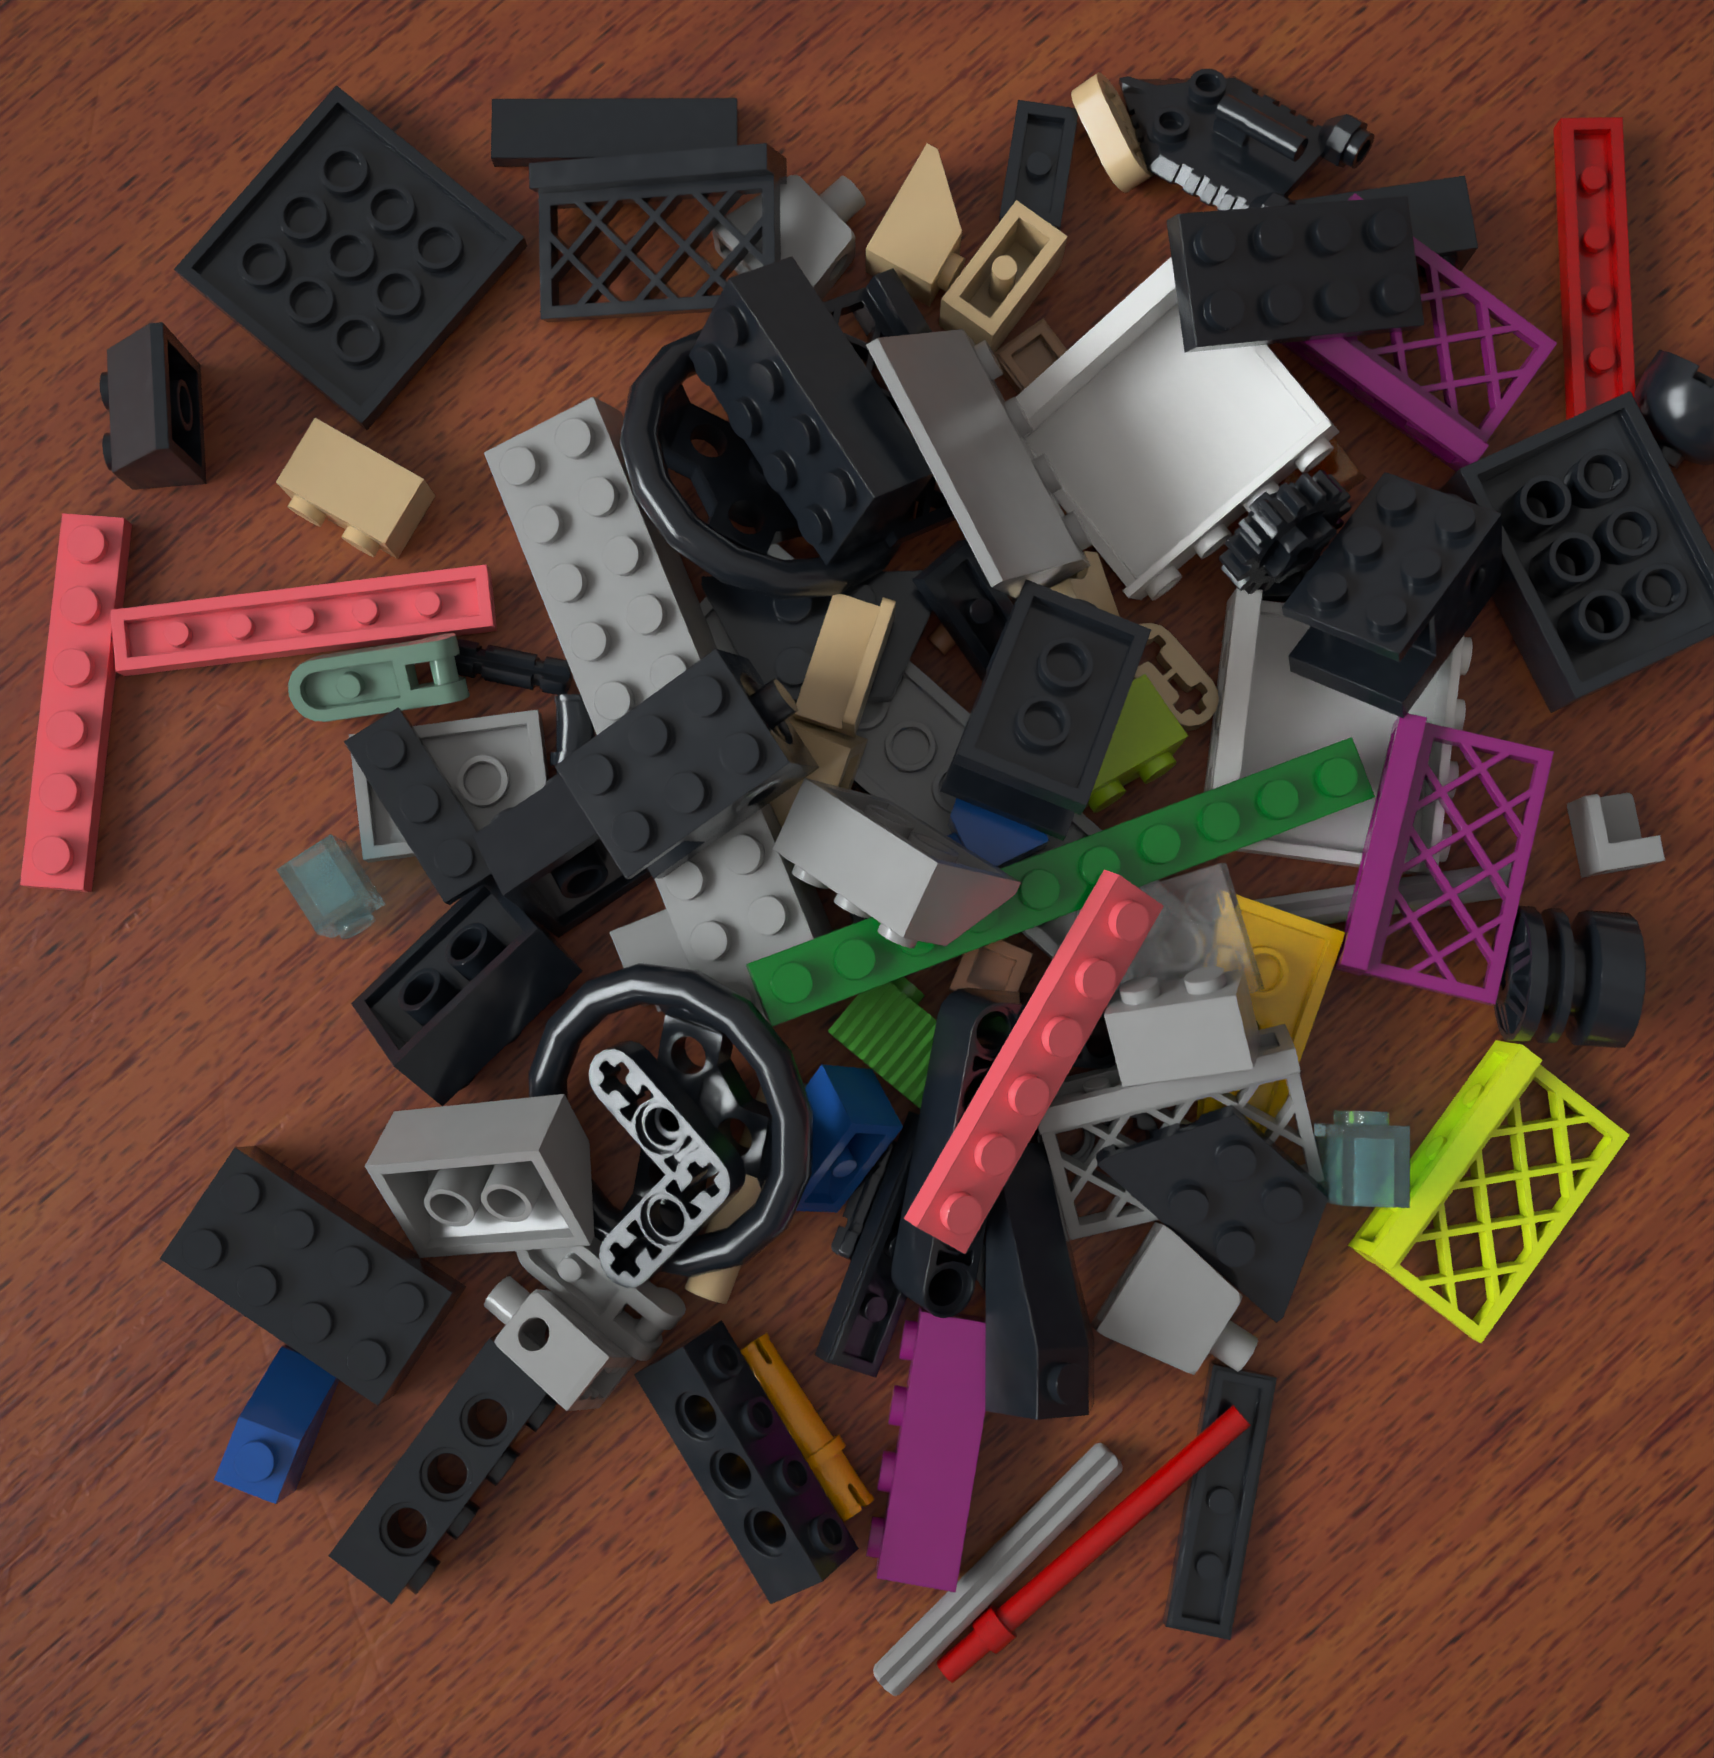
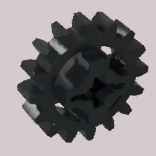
(1285, 532)

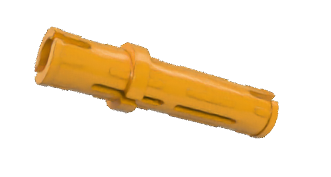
(807, 1429)

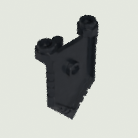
(1232, 142)

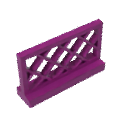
(1413, 407)
(1388, 843)

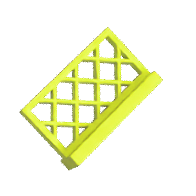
(1455, 1147)

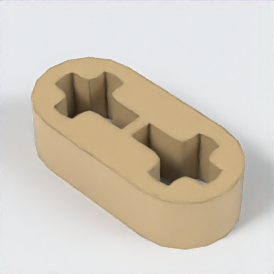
(1111, 132)
(1185, 672)

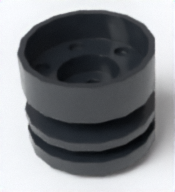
(1572, 978)

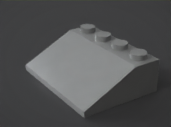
(982, 458)

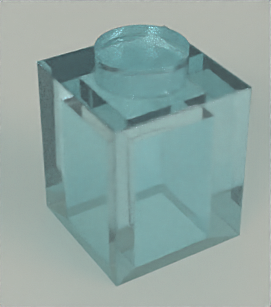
(332, 889)

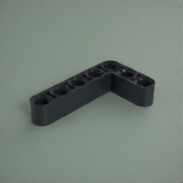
(922, 1265)

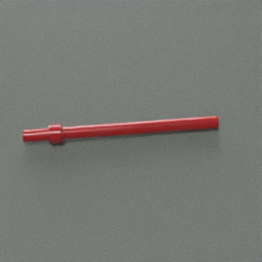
(997, 1627)

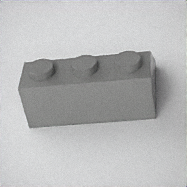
(889, 865)
(487, 1176)

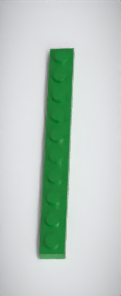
(1064, 877)

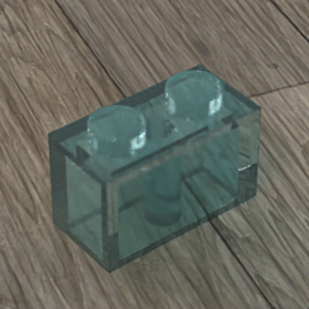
(1364, 1160)

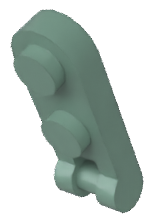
(377, 680)

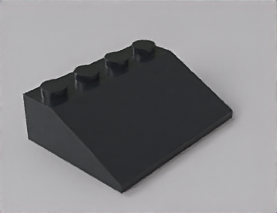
(1594, 551)

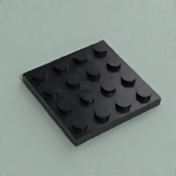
(351, 257)

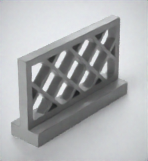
(1098, 1097)

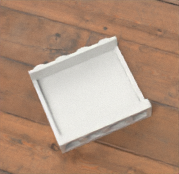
(1166, 441)
(1278, 715)

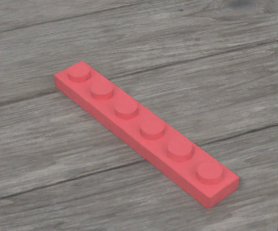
(302, 620)
(75, 704)
(1034, 1061)

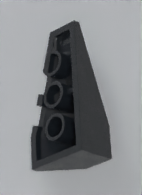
(1035, 1306)

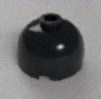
(1678, 409)

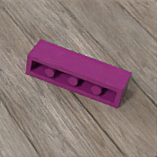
(934, 1454)

